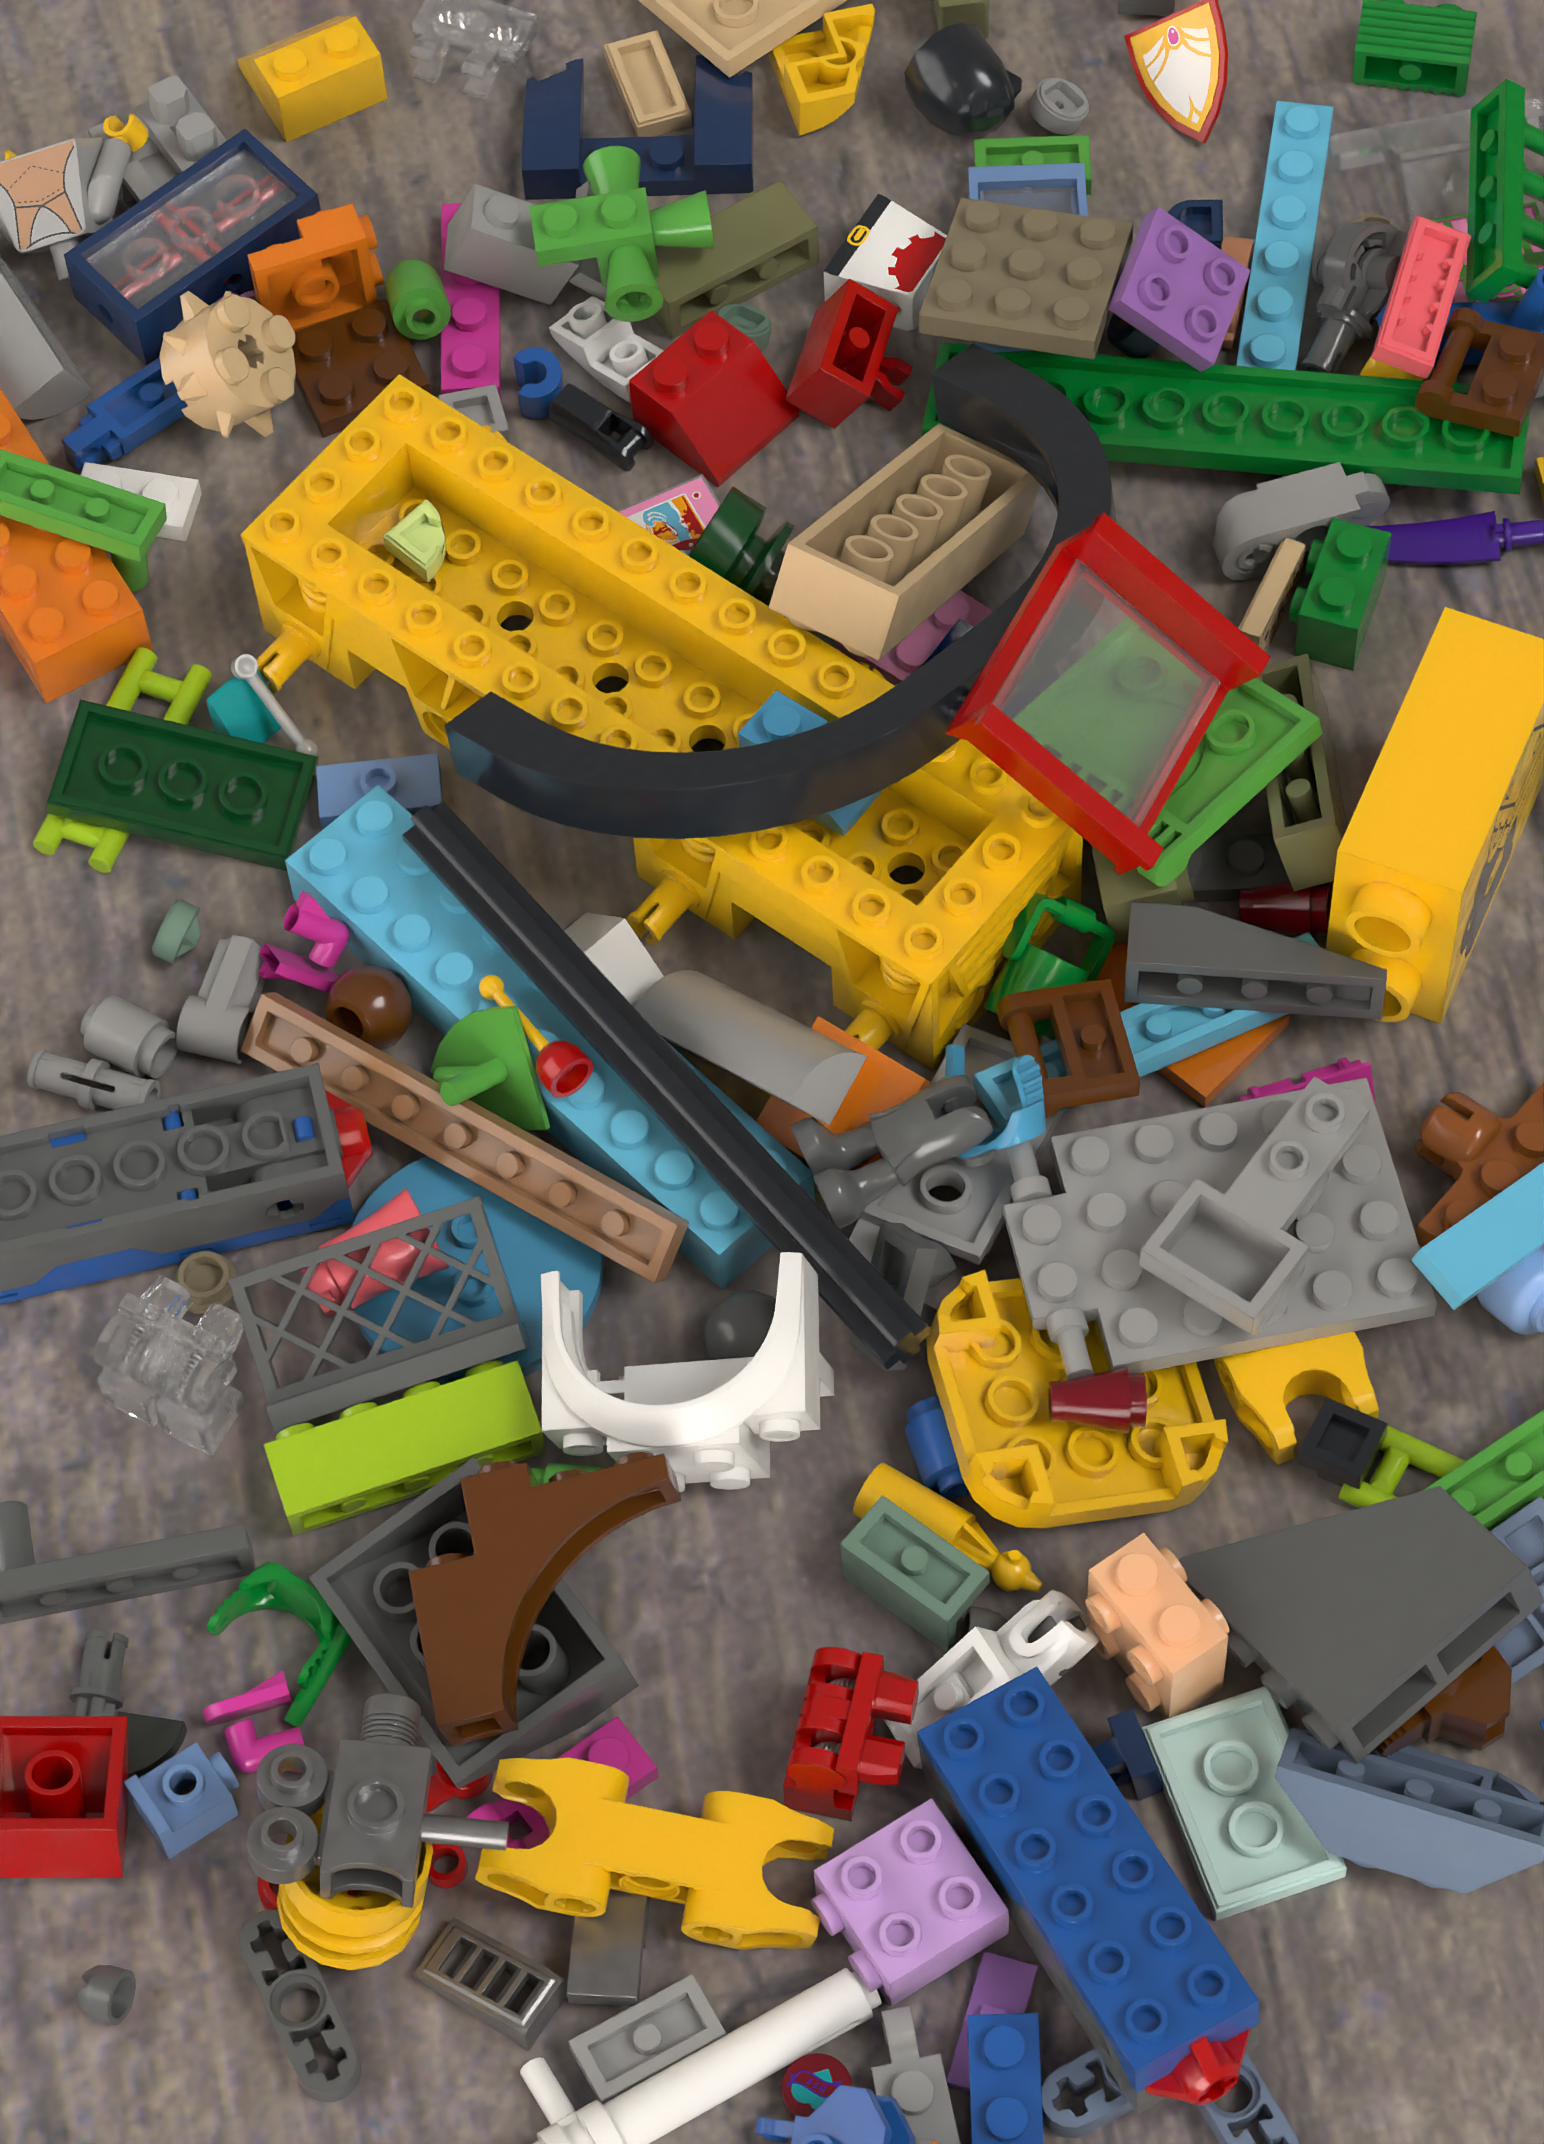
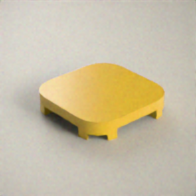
(1049, 1473)

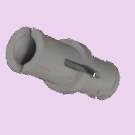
(57, 1074)

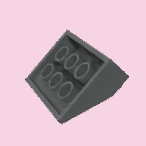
(567, 1664)

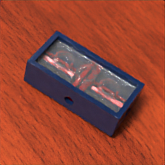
(188, 239)

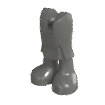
(909, 1137)

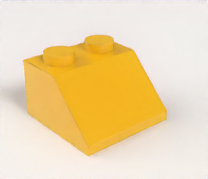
(316, 76)

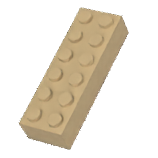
(904, 542)

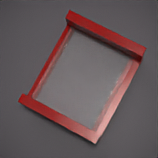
(1105, 688)

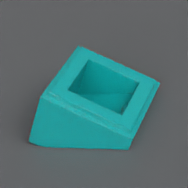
(240, 712)

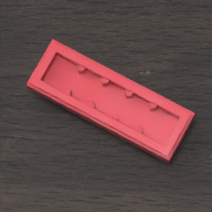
(1421, 297)

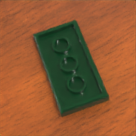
(182, 785)

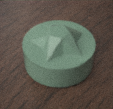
(749, 321)
(178, 932)

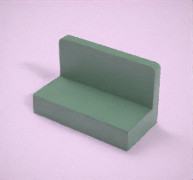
(912, 1571)

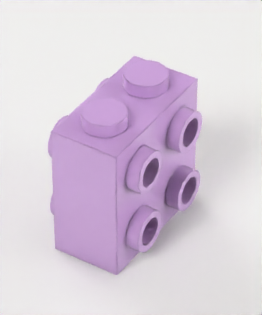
(909, 1903)

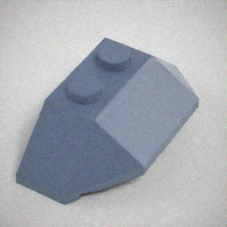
(1414, 1813)

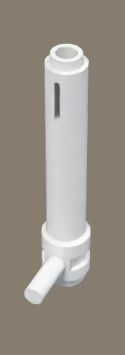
(708, 2074)

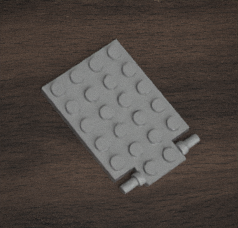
(1123, 1180)

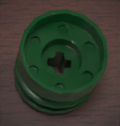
(737, 552)

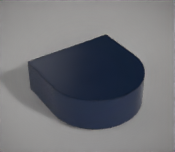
(1203, 217)

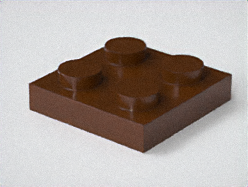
(350, 363)

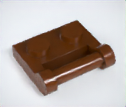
(1503, 382)
(1088, 1037)

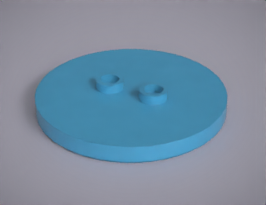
(525, 1248)

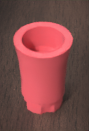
(393, 1258)

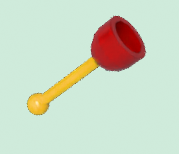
(560, 1064)

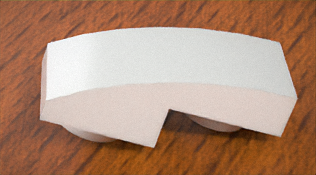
(603, 345)

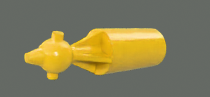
(951, 1522)

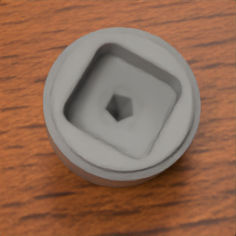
(1059, 106)

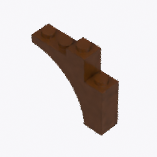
(524, 1540)

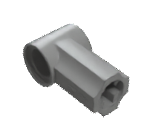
(222, 1012)

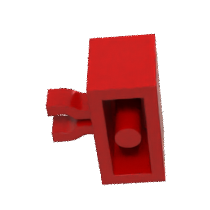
(845, 357)

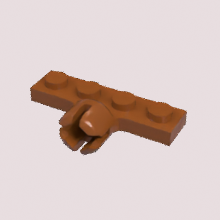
(1478, 1153)

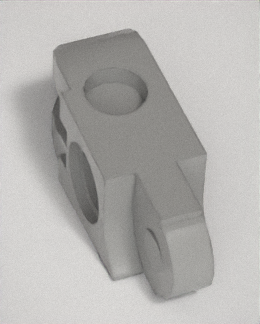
(1295, 509)

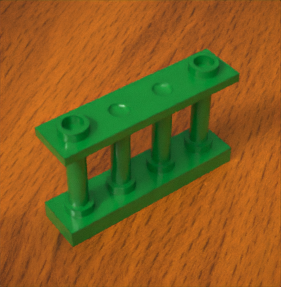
(1496, 193)

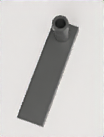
(110, 1574)

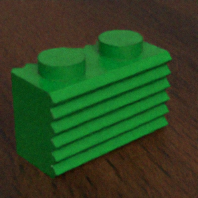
(1414, 46)

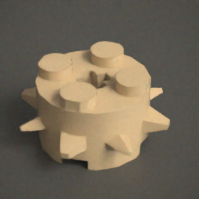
(229, 362)

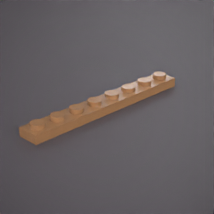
(470, 1139)

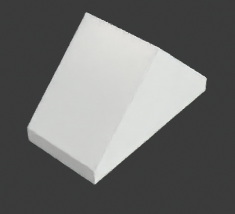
(616, 952)

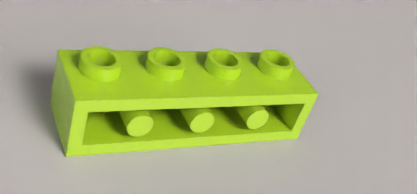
(402, 1446)

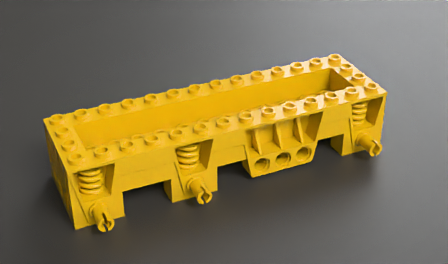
(695, 668)

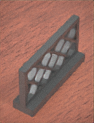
(397, 1368)

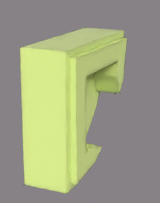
(419, 541)

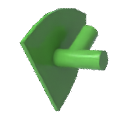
(492, 1066)

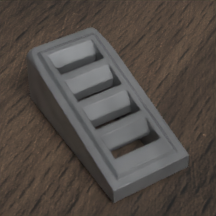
(520, 2027)

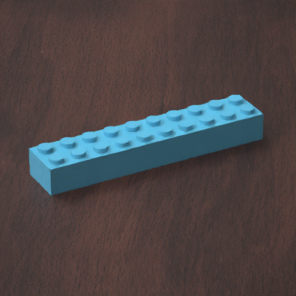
(422, 933)

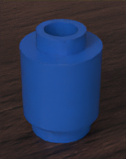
(933, 1449)

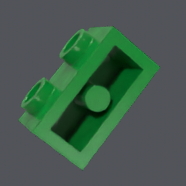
(1341, 594)

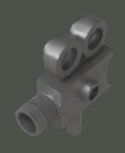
(370, 1812)

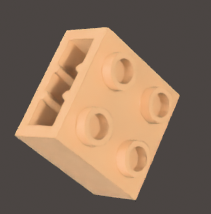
(1156, 1628)

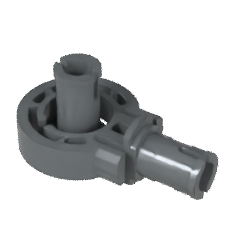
(1353, 289)

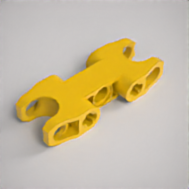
(1270, 1378)
(654, 1853)

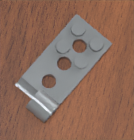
(976, 1218)

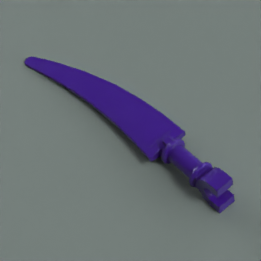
(1459, 539)

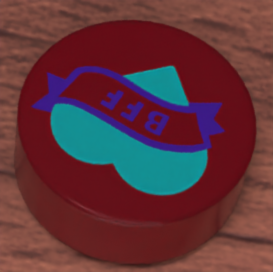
(811, 2082)

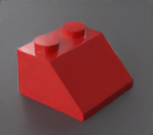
(711, 399)
(63, 1796)

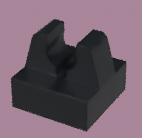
(1342, 1444)

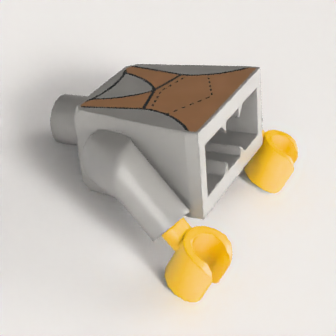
(65, 190)

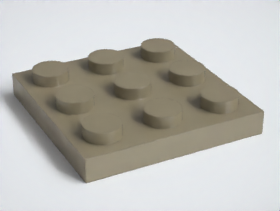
(1026, 278)

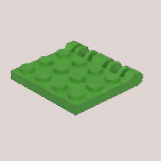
(1240, 753)

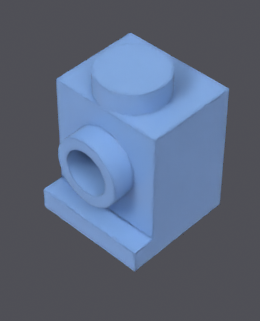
(185, 1819)

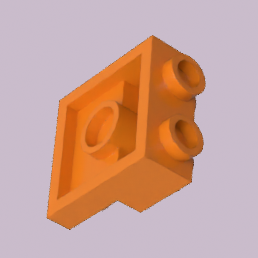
(322, 271)

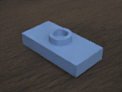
(408, 780)

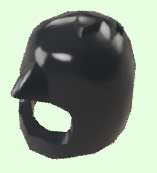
(961, 82)

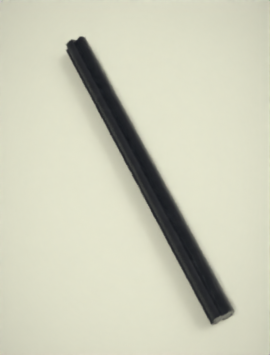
(666, 1084)

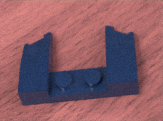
(710, 160)

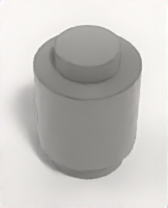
(129, 1037)

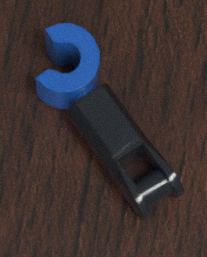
(545, 396)

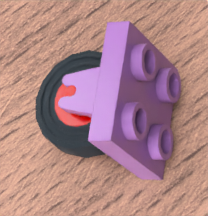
(1175, 293)

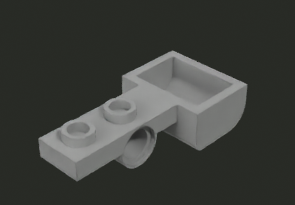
(1235, 1245)

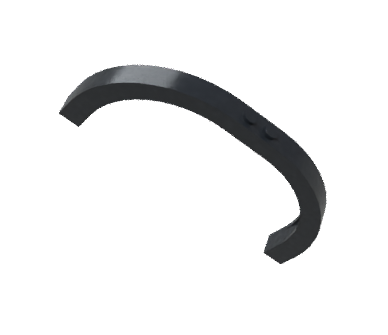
(843, 760)

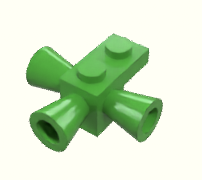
(620, 231)

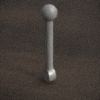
(246, 668)

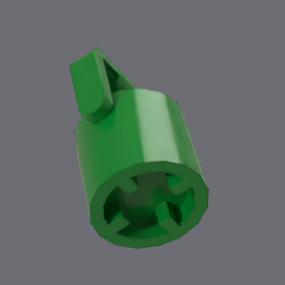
(1034, 968)

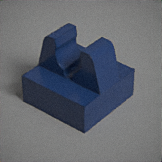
(1129, 1757)

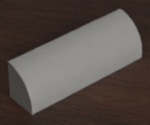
(33, 364)
(752, 1041)

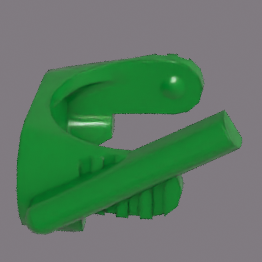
(279, 1589)

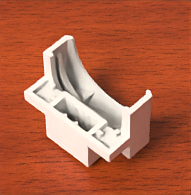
(703, 1415)

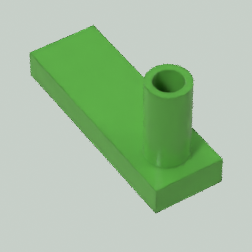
(83, 512)

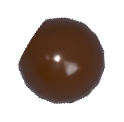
(370, 1005)

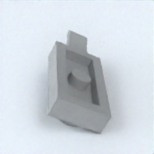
(915, 2081)

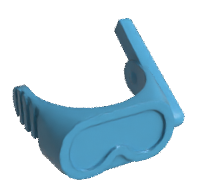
(1023, 1123)

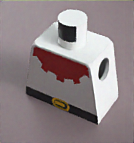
(890, 256)

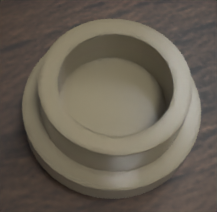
(206, 1279)

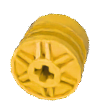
(347, 1928)

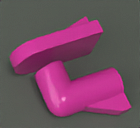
(331, 937)
(243, 1744)

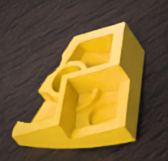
(824, 67)

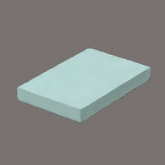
(1231, 1809)

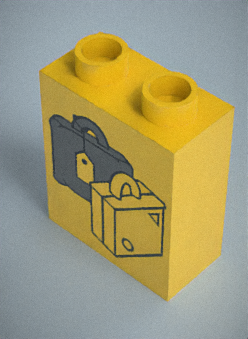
(1442, 813)

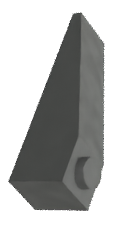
(1222, 963)

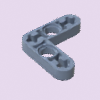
(1098, 2112)

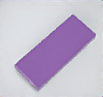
(999, 1988)

